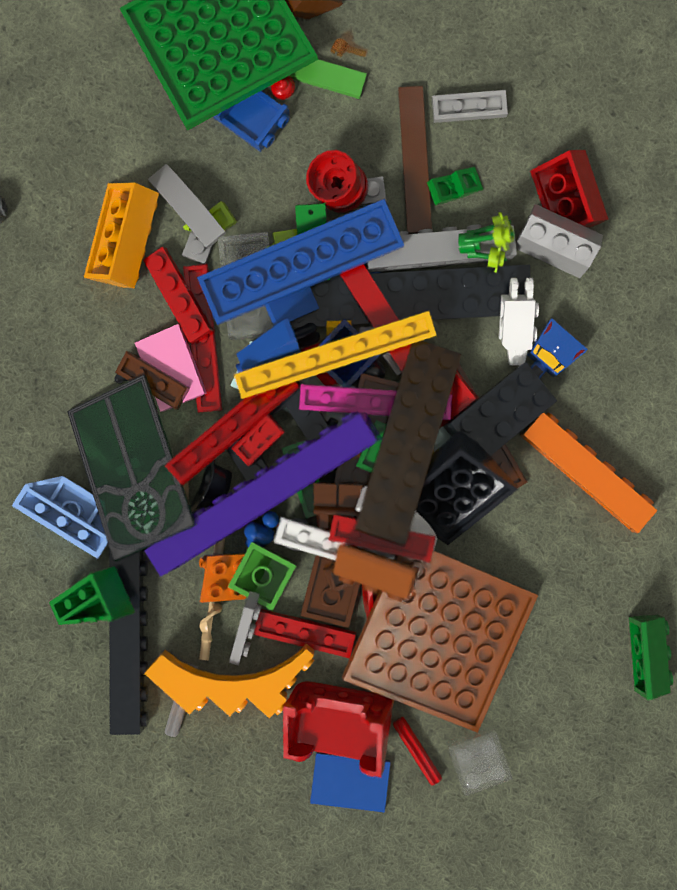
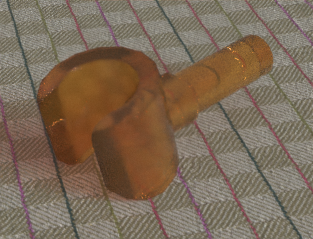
(341, 46)

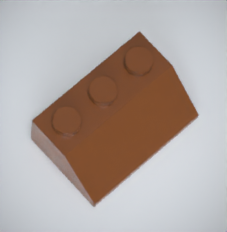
(375, 572)

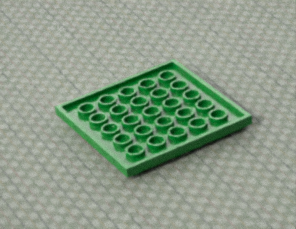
(217, 50)

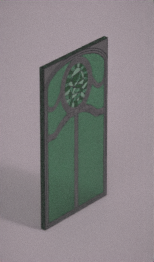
(126, 468)

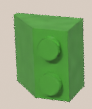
(262, 573)

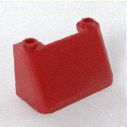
(337, 724)

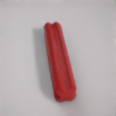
(417, 751)

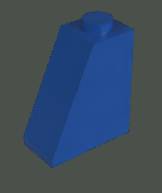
(271, 346)

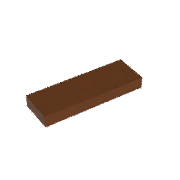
(161, 384)

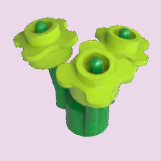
(502, 236)

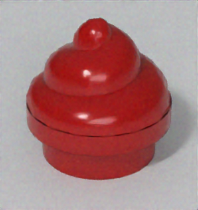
(284, 88)

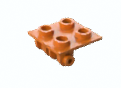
(217, 577)

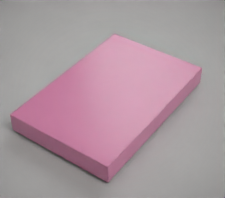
(172, 355)

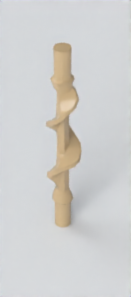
(213, 608)

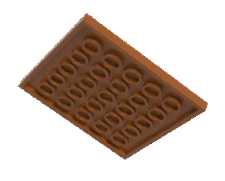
(443, 643)

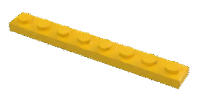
(335, 354)

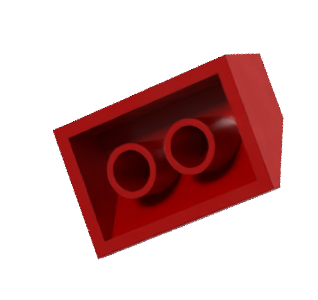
(570, 189)

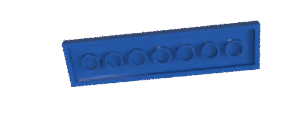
(300, 262)

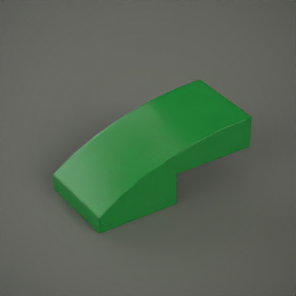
(454, 186)

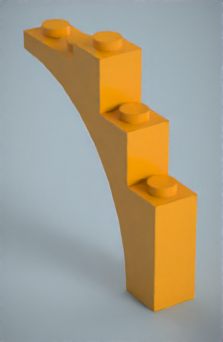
(229, 692)

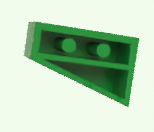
(93, 599)

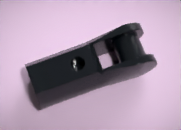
(306, 335)

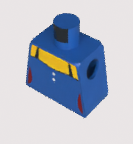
(554, 350)

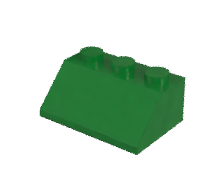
(650, 655)

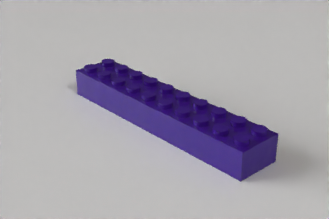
(267, 491)

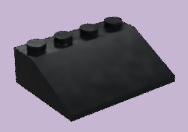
(461, 487)

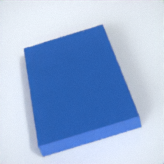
(342, 784)

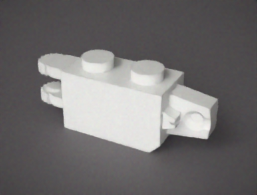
(517, 321)

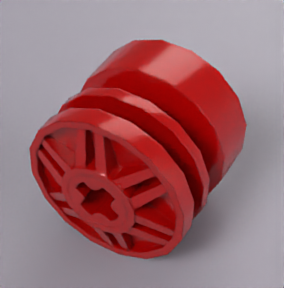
(327, 174)

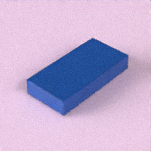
(292, 306)

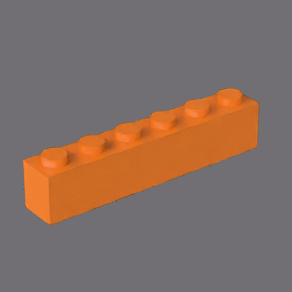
(589, 473)

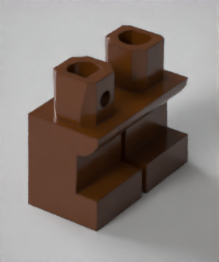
(325, 501)

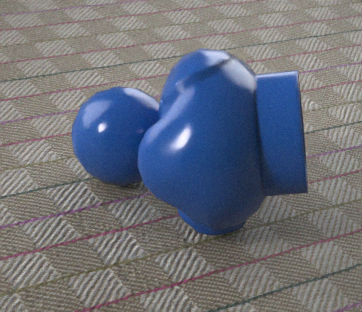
(262, 533)

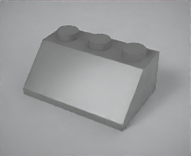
(559, 241)

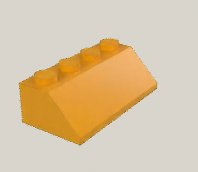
(121, 234)

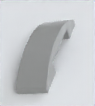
(187, 205)

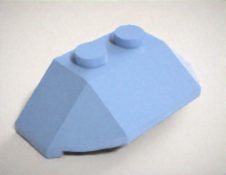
(66, 511)

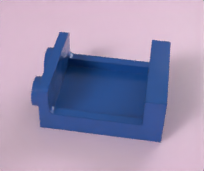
(256, 119)

